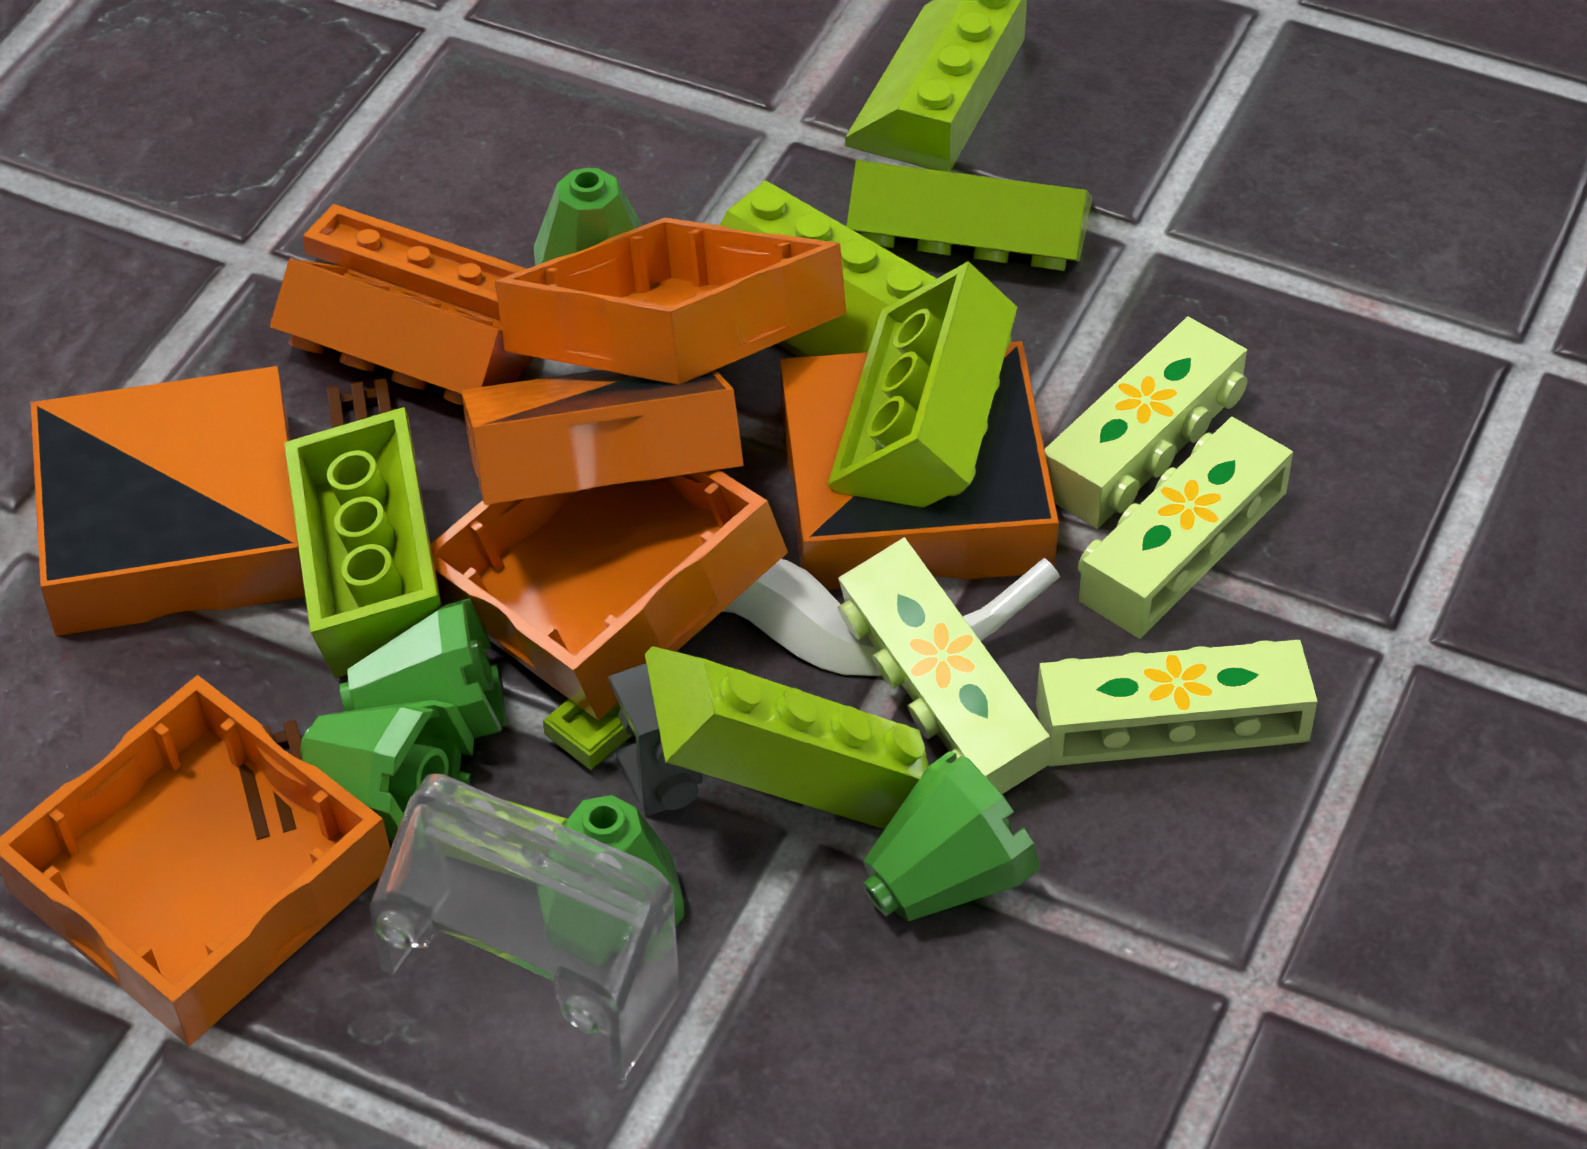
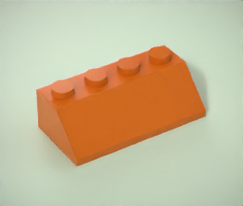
(393, 328)

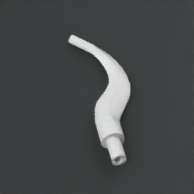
(807, 622)

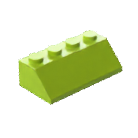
(940, 81)
(969, 212)
(870, 272)
(926, 392)
(361, 536)
(782, 739)

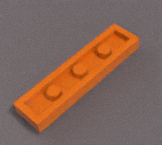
(408, 259)

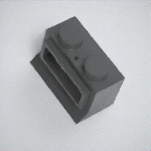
(652, 780)

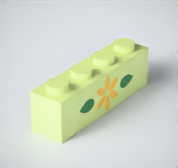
(1144, 421)
(1183, 526)
(942, 667)
(1176, 702)

